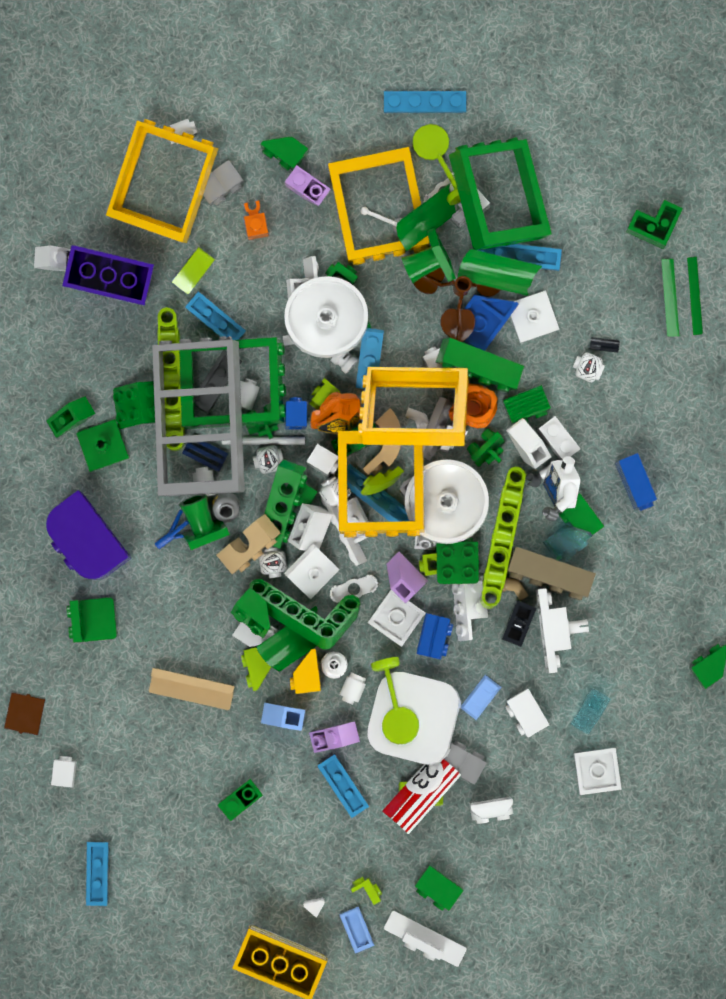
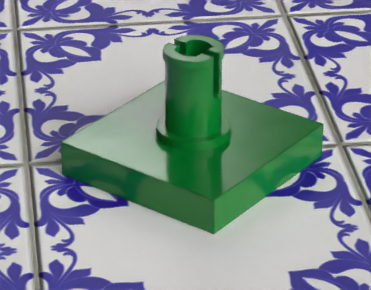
(102, 445)

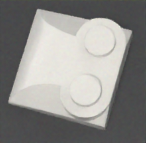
(487, 809)

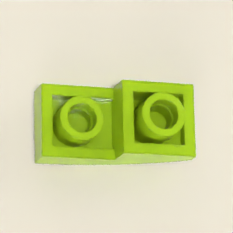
(193, 270)
(381, 482)

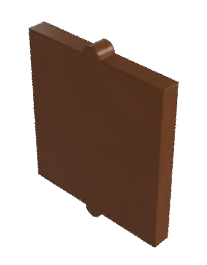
(24, 713)

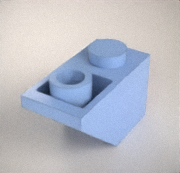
(283, 716)

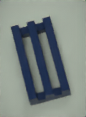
(221, 461)

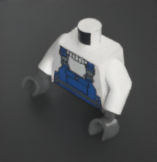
(561, 485)

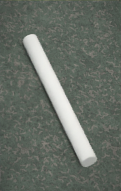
(256, 440)

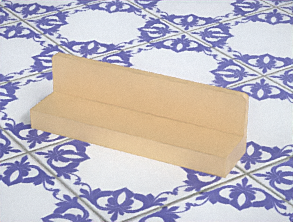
(191, 689)

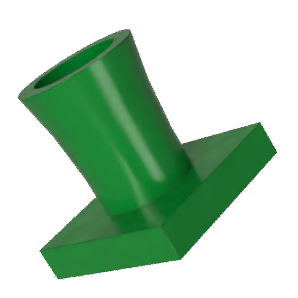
(429, 260)
(203, 527)

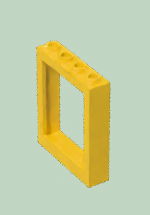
(360, 163)
(128, 167)
(415, 378)
(372, 529)

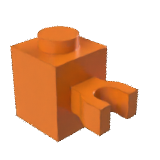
(255, 222)

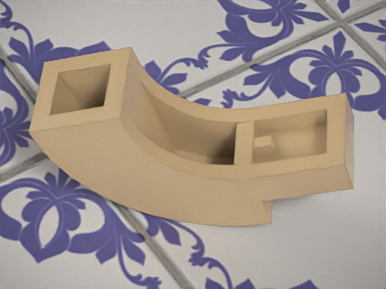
(388, 452)

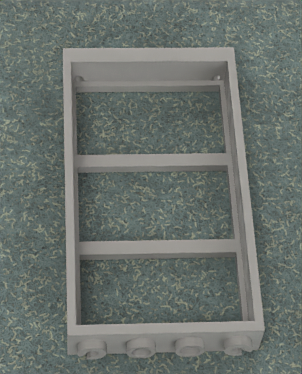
(233, 389)

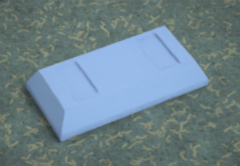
(480, 697)
(356, 930)

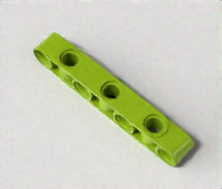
(170, 332)
(502, 537)

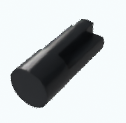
(604, 345)

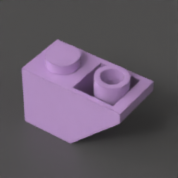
(306, 186)
(404, 577)
(334, 737)

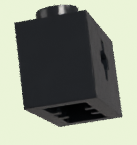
(518, 623)

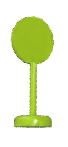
(430, 144)
(400, 723)

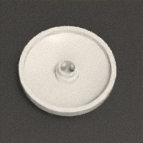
(326, 317)
(453, 501)

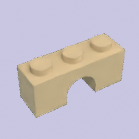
(260, 535)

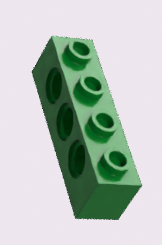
(294, 475)

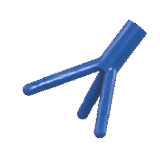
(172, 534)

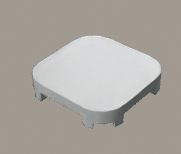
(435, 707)

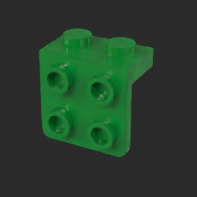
(134, 404)
(458, 562)
(92, 620)

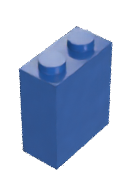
(636, 482)

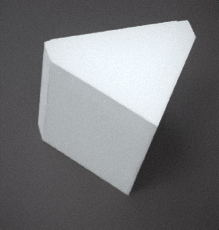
(314, 905)

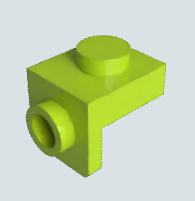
(372, 890)

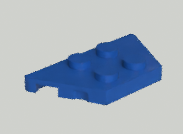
(489, 319)

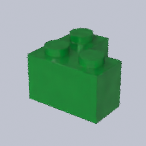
(657, 229)

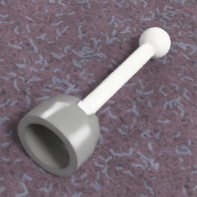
(364, 210)

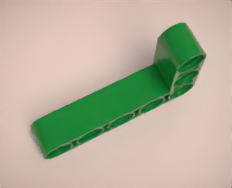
(304, 616)

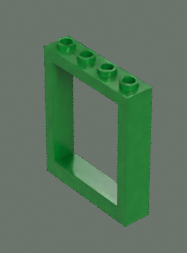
(471, 204)
(277, 388)

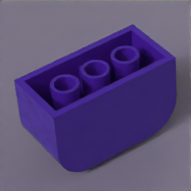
(108, 275)
(84, 538)

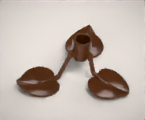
(455, 323)

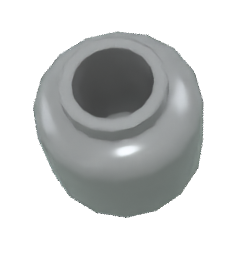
(225, 507)

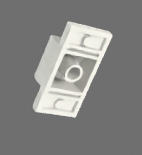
(555, 629)

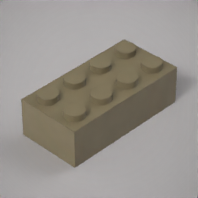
(550, 572)

